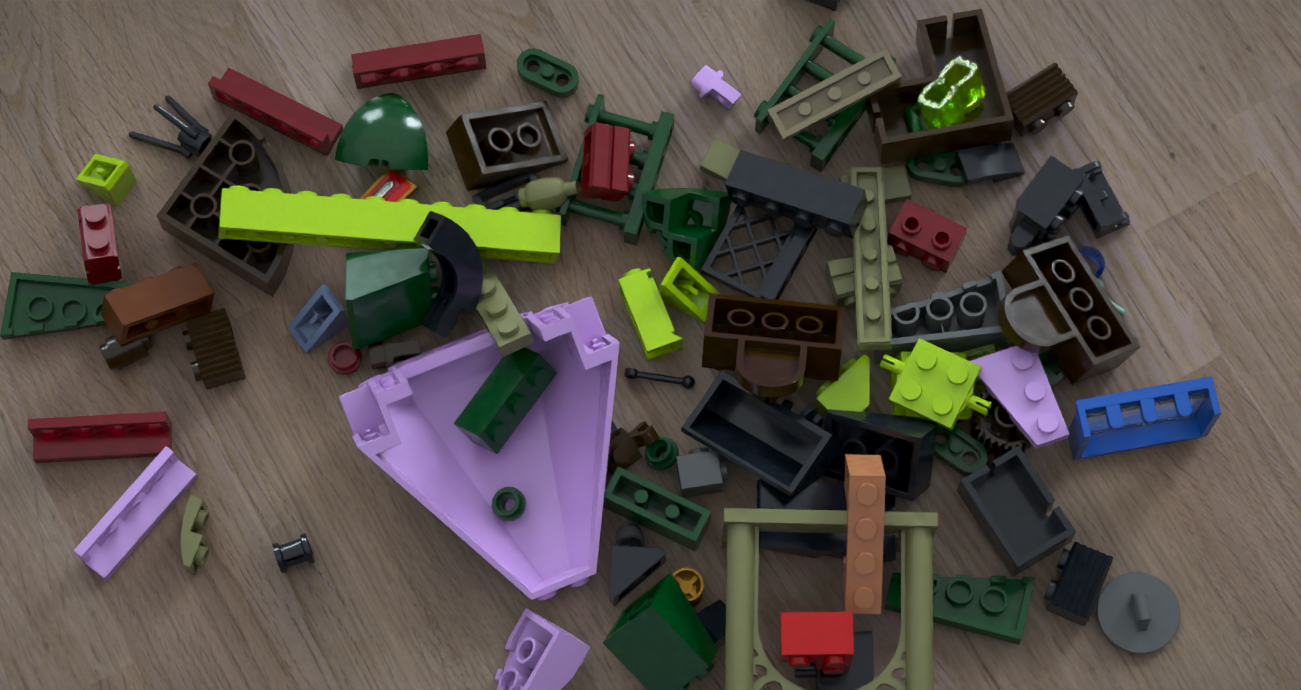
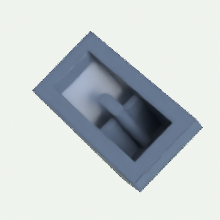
(318, 320)

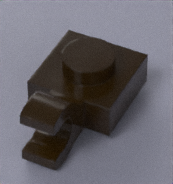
(624, 446)

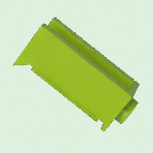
(648, 314)

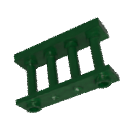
(841, 123)
(648, 162)

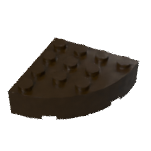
(192, 213)

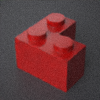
(817, 638)

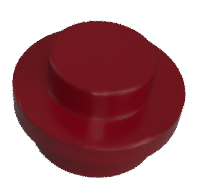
(343, 358)

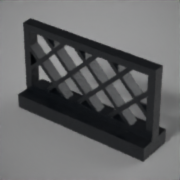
(781, 267)

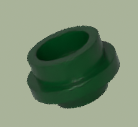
(659, 446)
(500, 499)

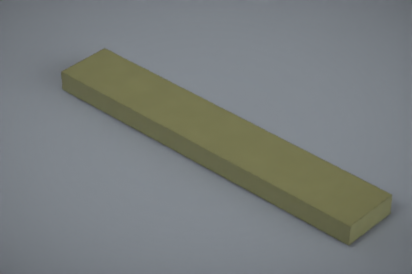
(871, 264)

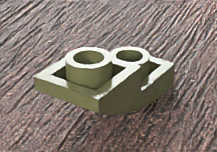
(193, 545)

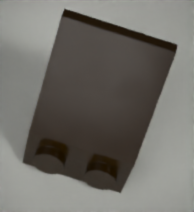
(505, 144)

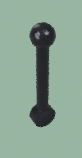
(687, 382)

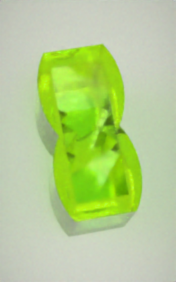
(952, 95)

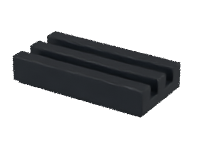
(502, 188)

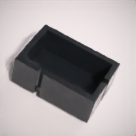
(1014, 509)

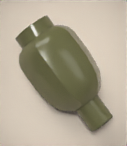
(547, 193)

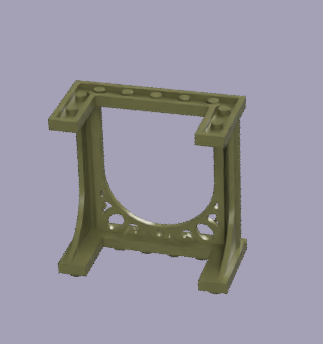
(914, 540)

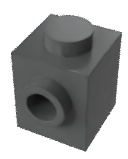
(700, 472)

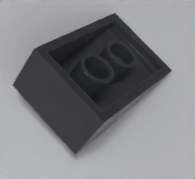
(900, 440)

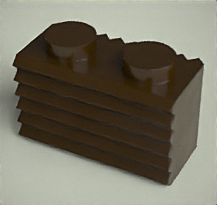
(1041, 99)
(214, 349)

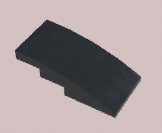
(814, 497)

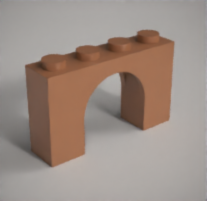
(865, 534)

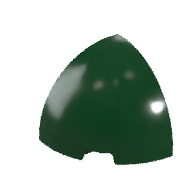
(384, 134)
(686, 221)

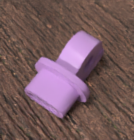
(711, 83)

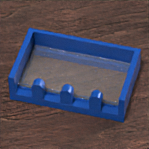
(1143, 418)

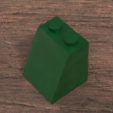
(387, 292)
(662, 639)

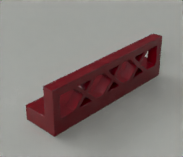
(418, 61)
(276, 111)
(100, 437)

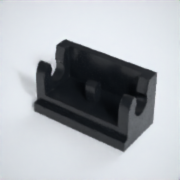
(1099, 202)

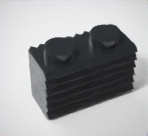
(1078, 583)

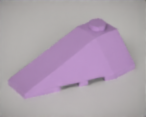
(540, 655)

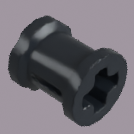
(293, 553)

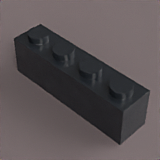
(796, 194)

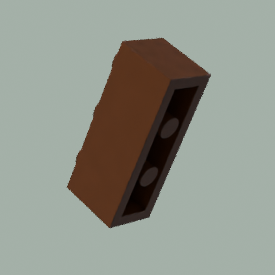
(157, 303)

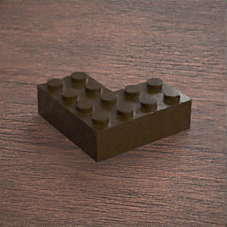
(984, 125)

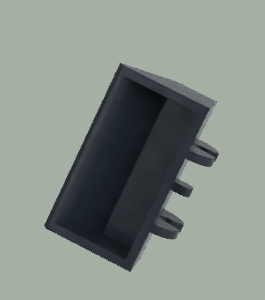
(763, 437)

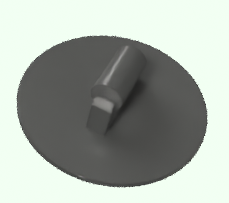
(1138, 612)

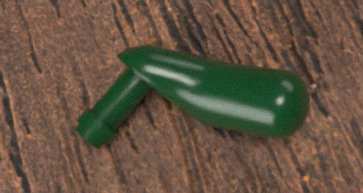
(912, 118)

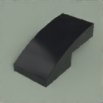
(989, 162)

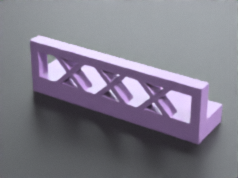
(135, 514)

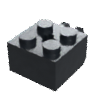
(1044, 206)

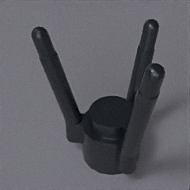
(192, 136)

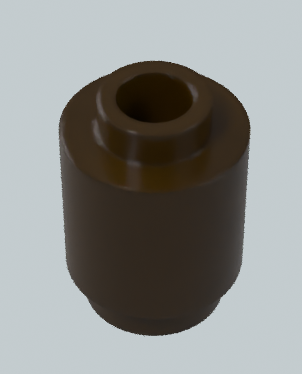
(125, 354)

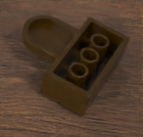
(1063, 310)
(772, 342)

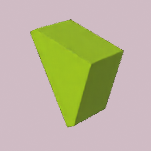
(108, 178)
(686, 290)

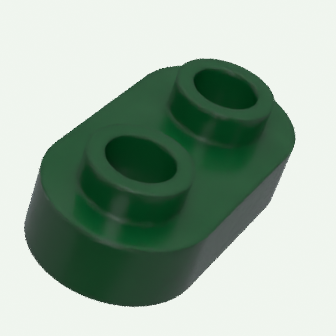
(549, 73)
(938, 169)
(957, 447)

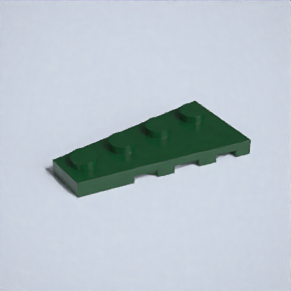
(52, 304)
(977, 605)

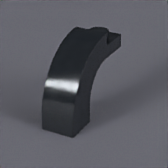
(460, 271)

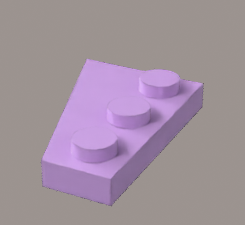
(1025, 393)

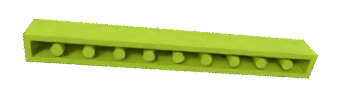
(381, 223)

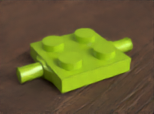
(935, 384)

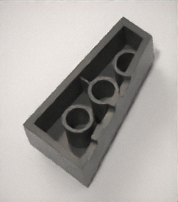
(950, 320)

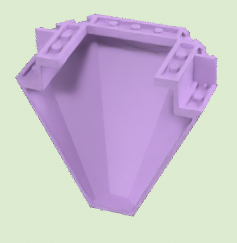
(551, 457)

